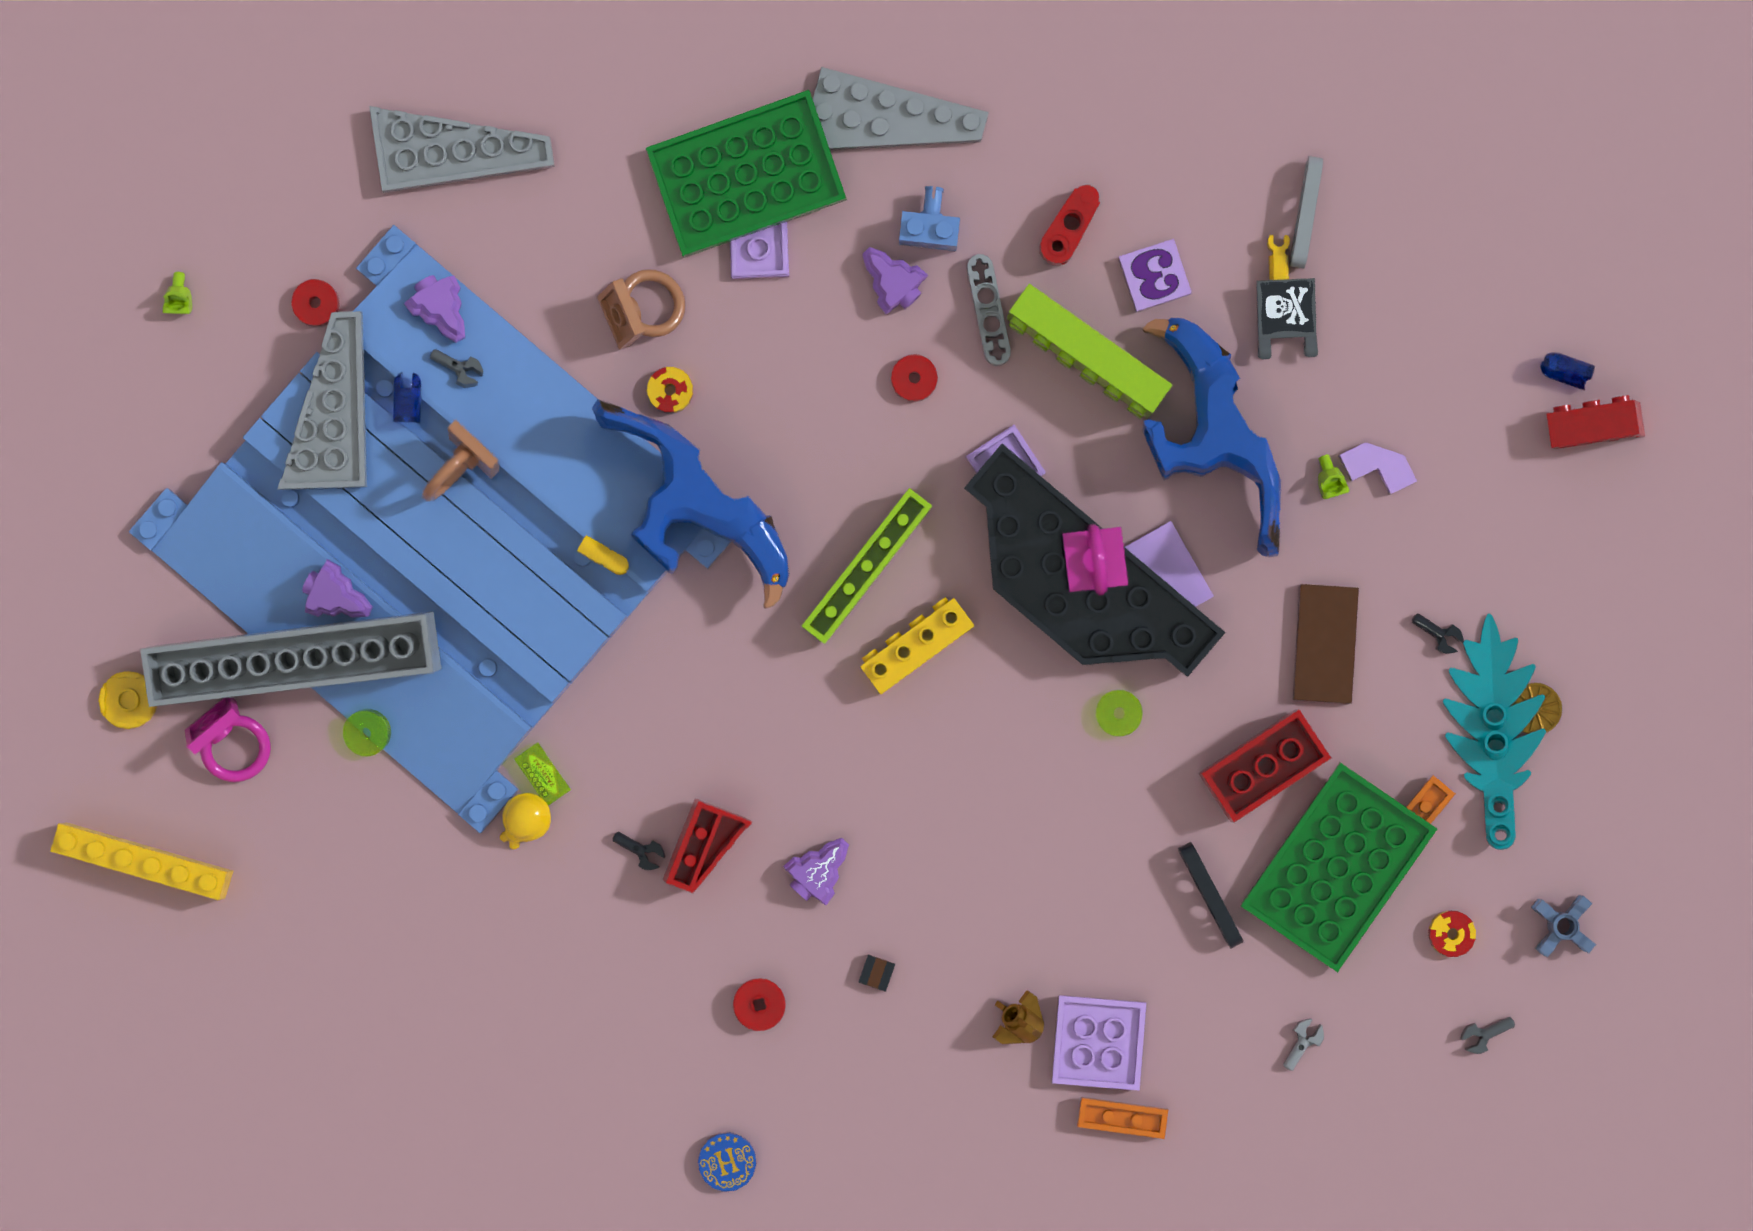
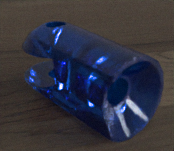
(1567, 369)
(407, 400)

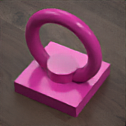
(1095, 559)
(214, 727)

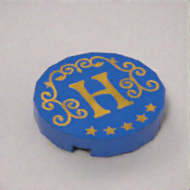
(727, 1161)

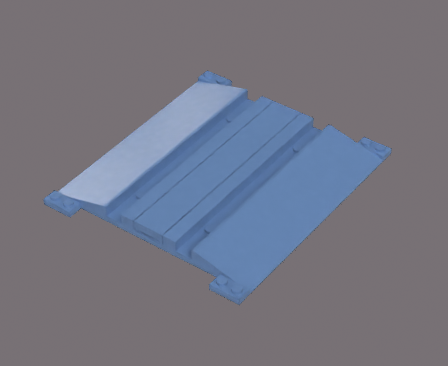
(487, 556)

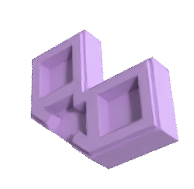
(1390, 465)

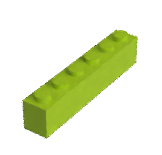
(867, 566)

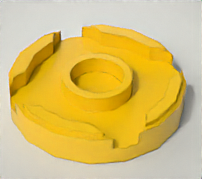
(125, 700)

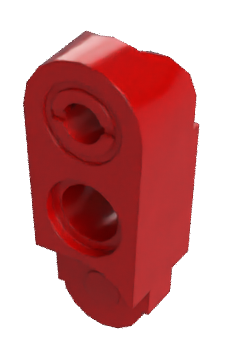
(1081, 205)

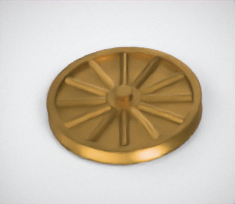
(1550, 710)

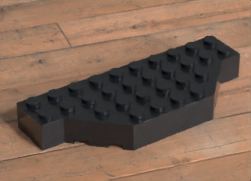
(1030, 573)

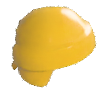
(525, 819)

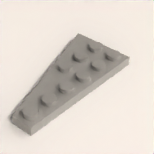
(878, 115)
(437, 151)
(331, 425)

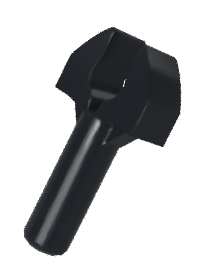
(1439, 633)
(640, 849)

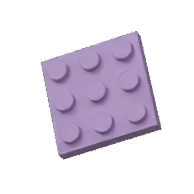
(1099, 1042)

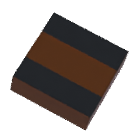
(876, 972)

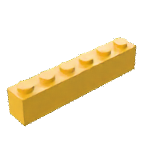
(141, 861)

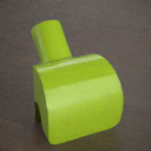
(177, 297)
(1331, 479)

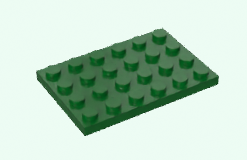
(746, 173)
(1338, 867)

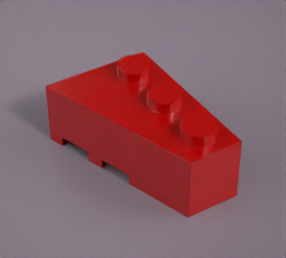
(1595, 422)
(702, 843)

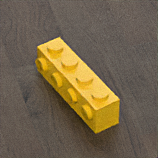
(917, 645)

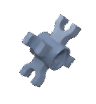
(1573, 913)

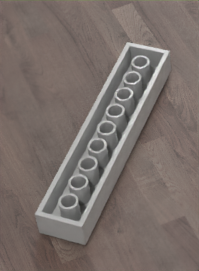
(291, 659)

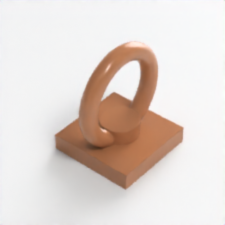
(624, 312)
(466, 455)

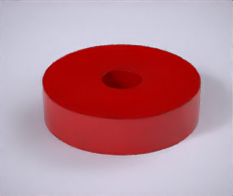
(306, 293)
(914, 391)

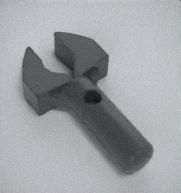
(459, 367)
(1486, 1034)

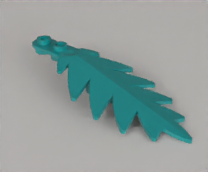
(1495, 726)

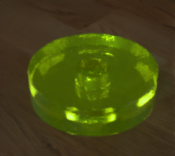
(1132, 713)
(354, 735)

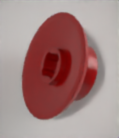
(763, 1018)

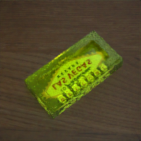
(542, 774)

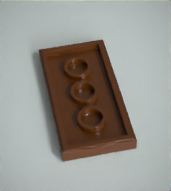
(1325, 643)

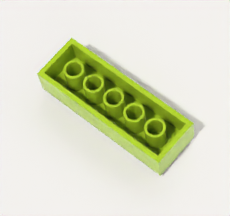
(1088, 352)

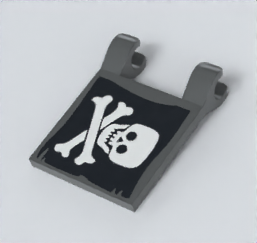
(1286, 311)

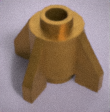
(1021, 1022)

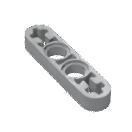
(1306, 212)
(986, 310)

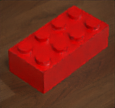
(1265, 765)

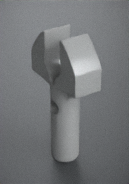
(1303, 1042)

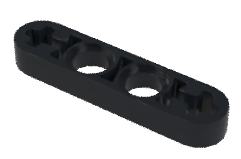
(1210, 895)

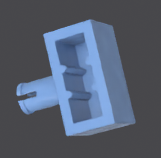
(930, 227)

